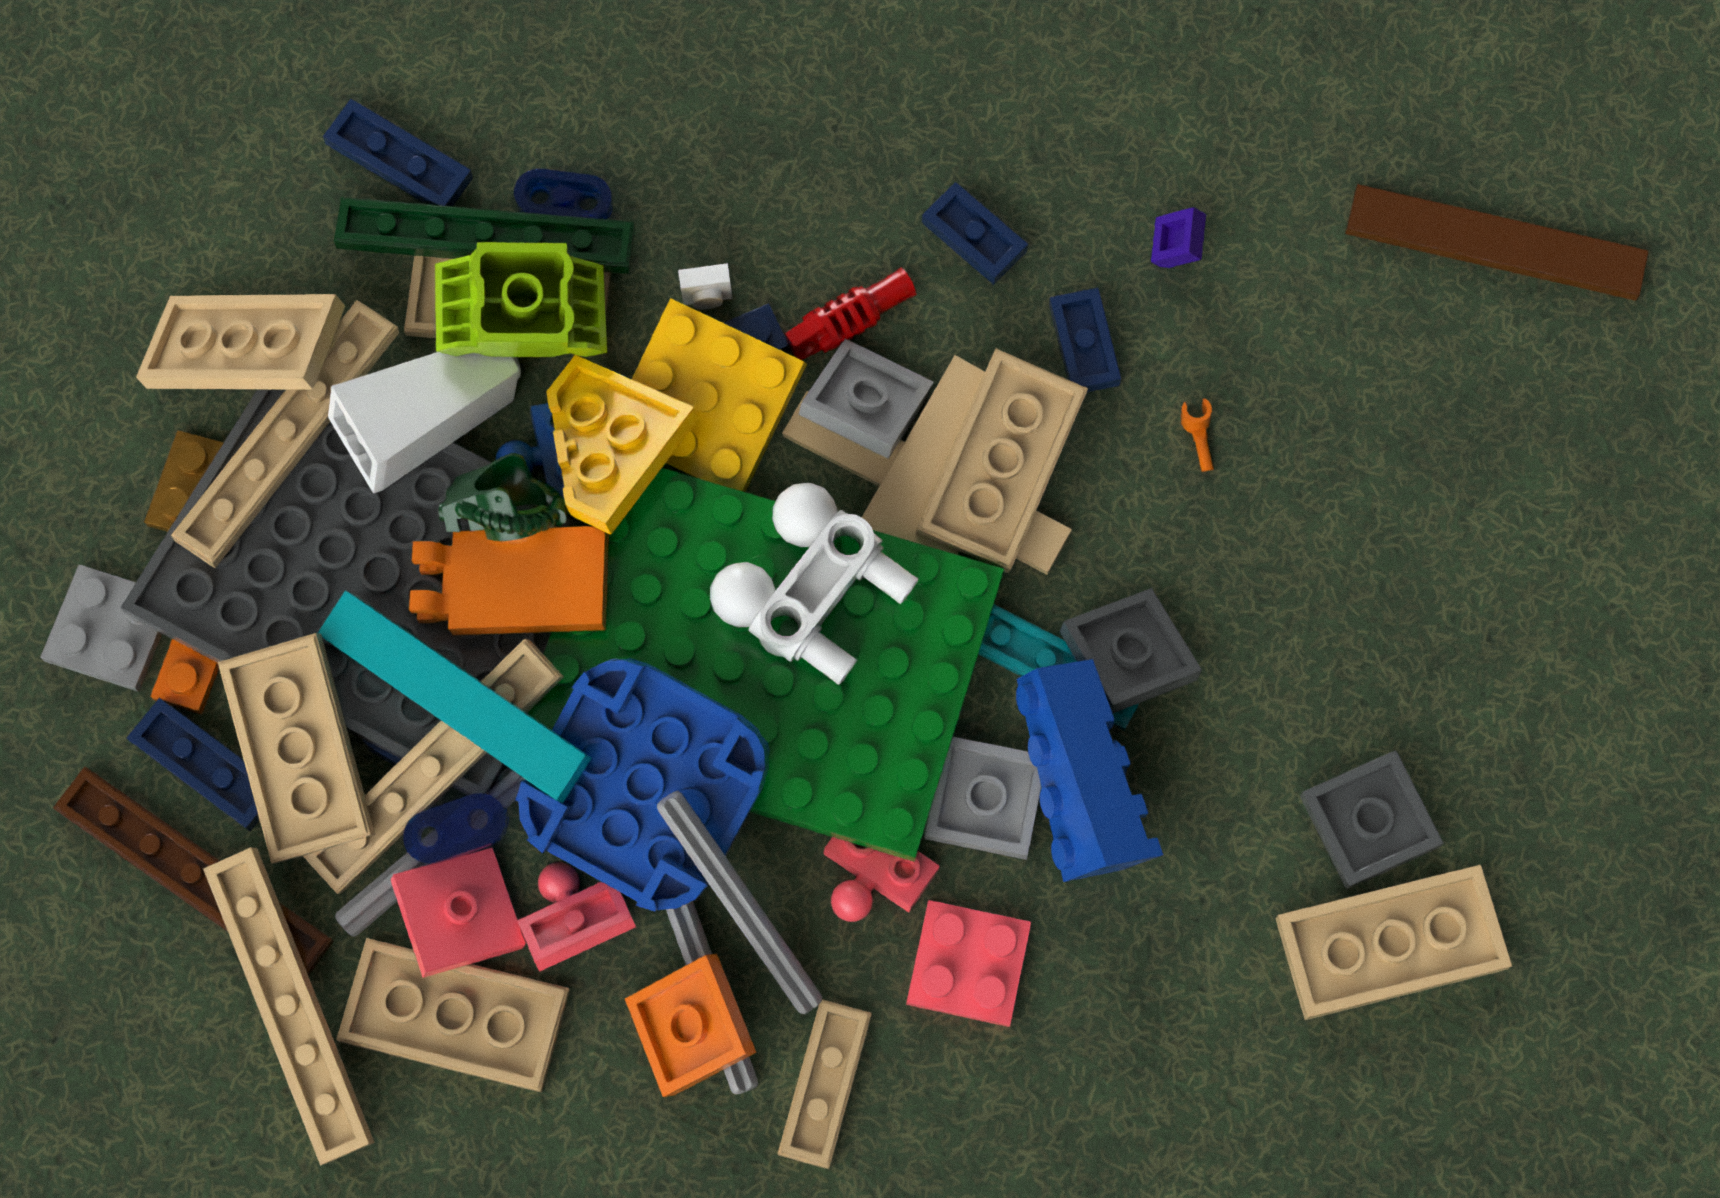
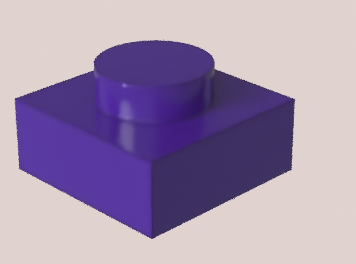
(1178, 238)

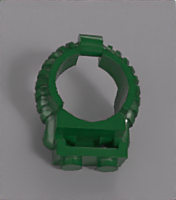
(489, 501)

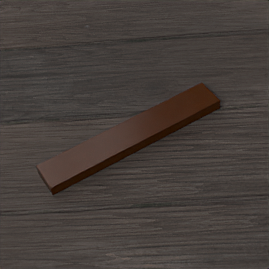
(1497, 242)
(163, 853)

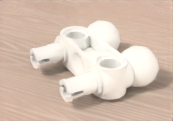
(808, 518)

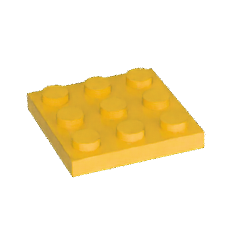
(732, 384)

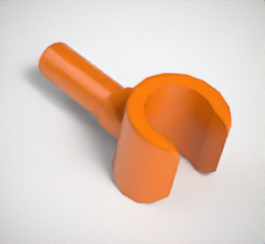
(1198, 428)

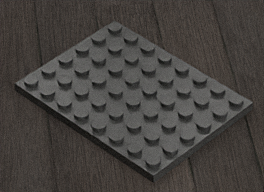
(300, 556)

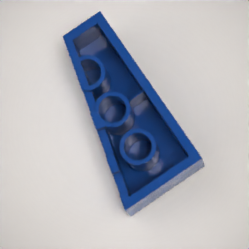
(1082, 772)

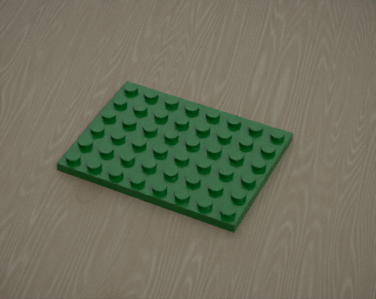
(842, 756)

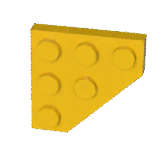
(611, 439)

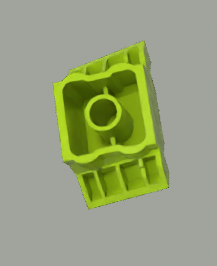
(520, 302)

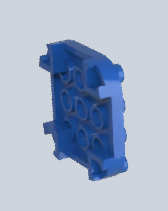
(644, 743)

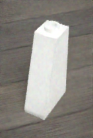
(417, 409)

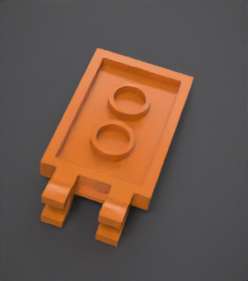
(516, 585)

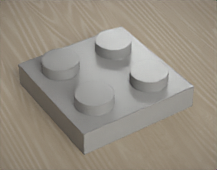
(866, 398)
(96, 634)
(985, 799)

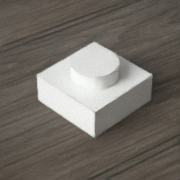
(705, 286)

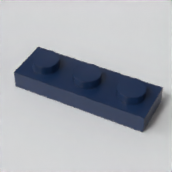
(397, 156)
(197, 761)

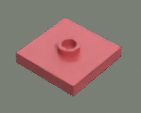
(457, 912)

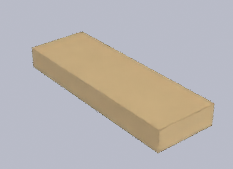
(824, 1084)

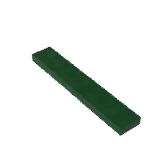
(456, 230)

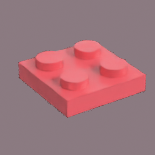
(968, 963)

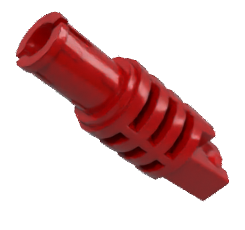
(848, 315)

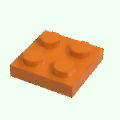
(690, 1025)

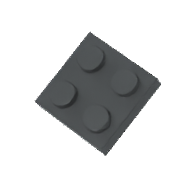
(1132, 649)
(1371, 819)

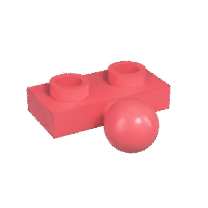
(890, 875)
(574, 919)

